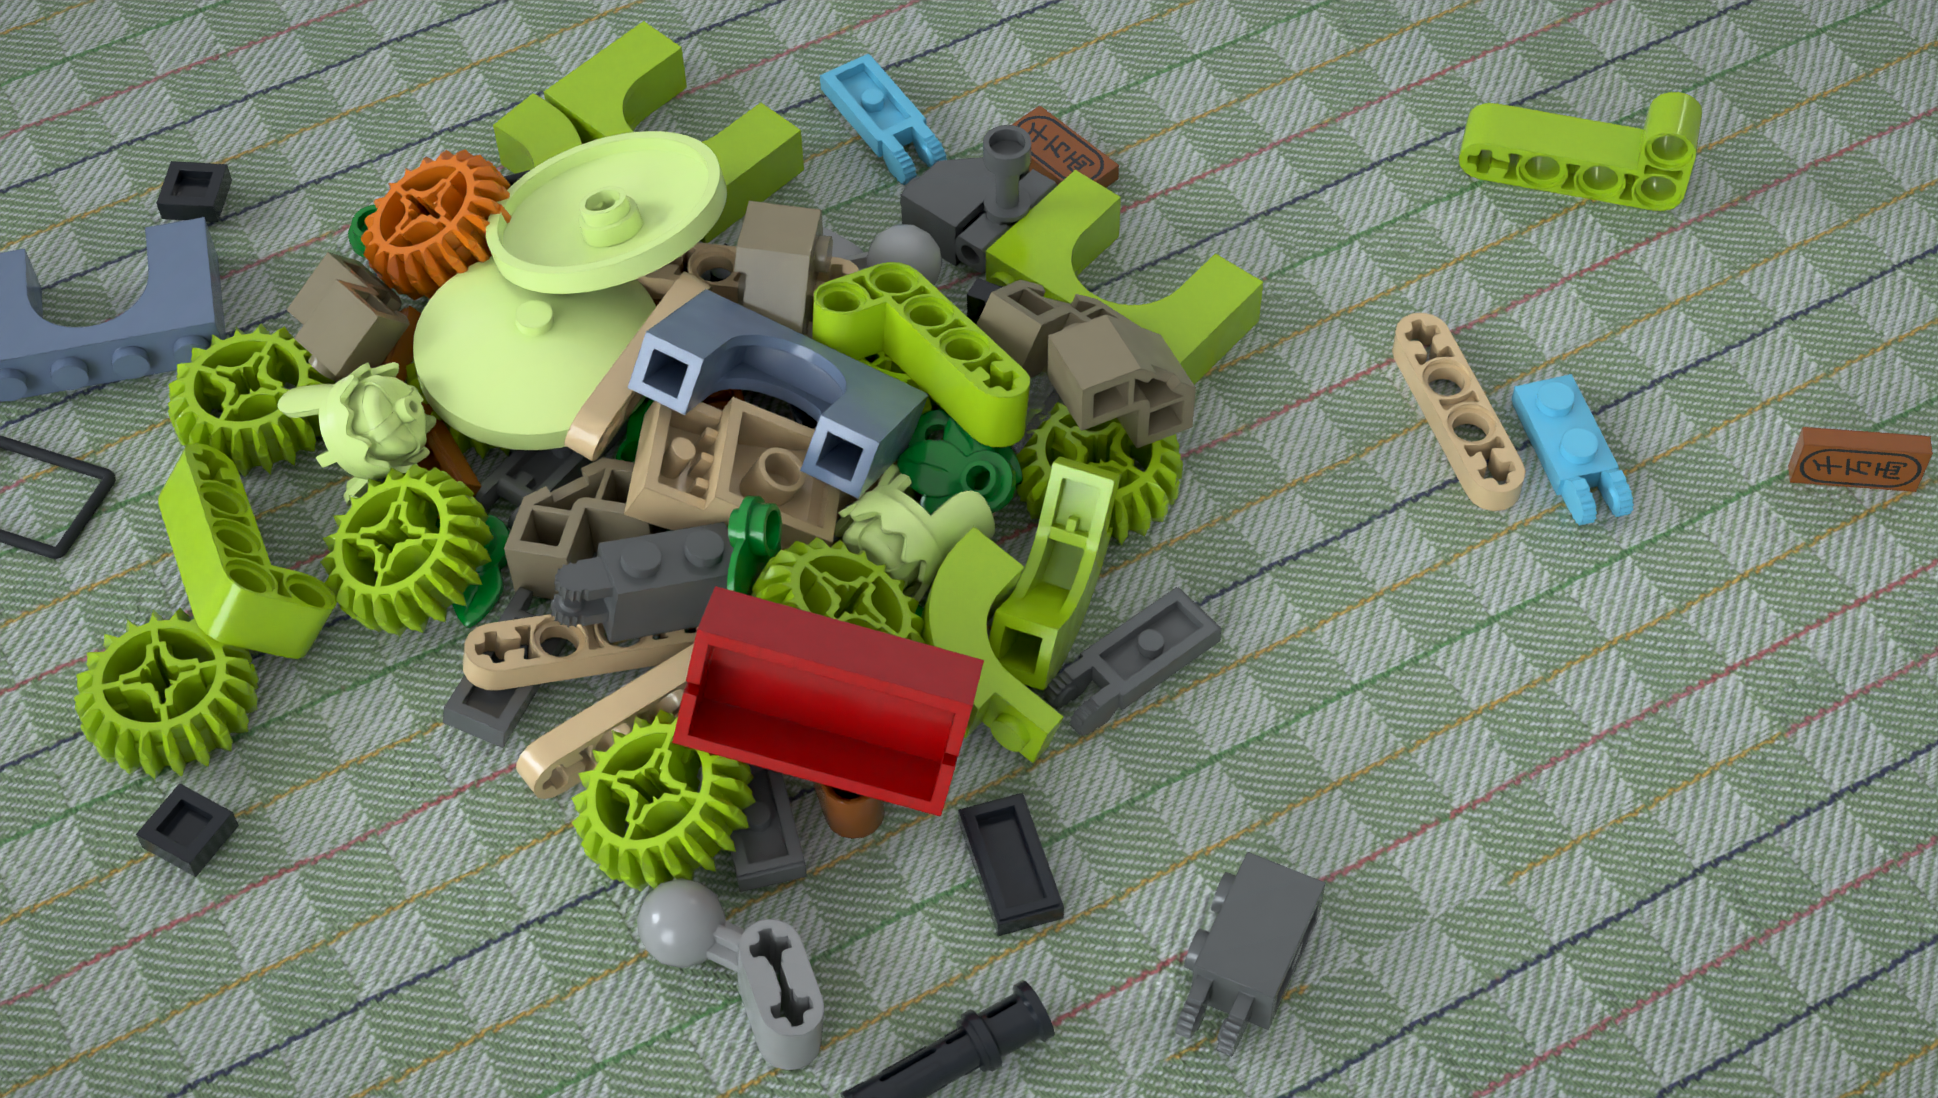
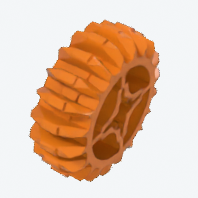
(434, 222)

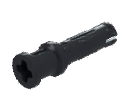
(976, 1043)

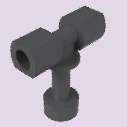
(1005, 155)

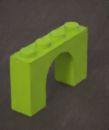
(645, 72)
(1081, 222)

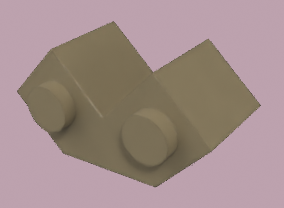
(780, 262)
(346, 317)
(1022, 319)
(1121, 373)
(571, 524)

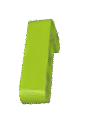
(1587, 156)
(931, 341)
(226, 564)

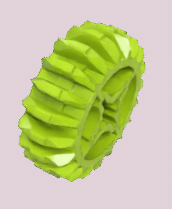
(245, 382)
(1139, 495)
(416, 563)
(839, 587)
(127, 687)
(668, 821)

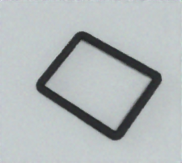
(107, 481)

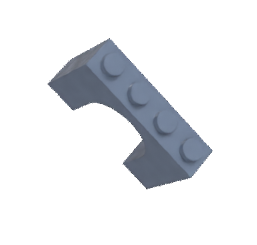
(153, 336)
(723, 346)

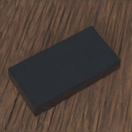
(1010, 864)

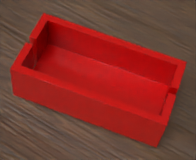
(827, 700)

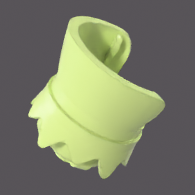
(365, 422)
(903, 534)

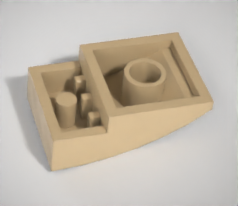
(707, 461)

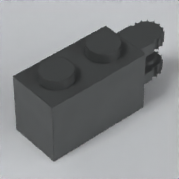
(645, 582)
(1251, 948)

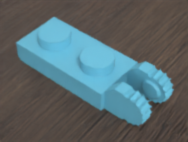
(882, 115)
(1571, 447)

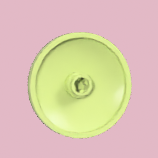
(607, 212)
(520, 360)

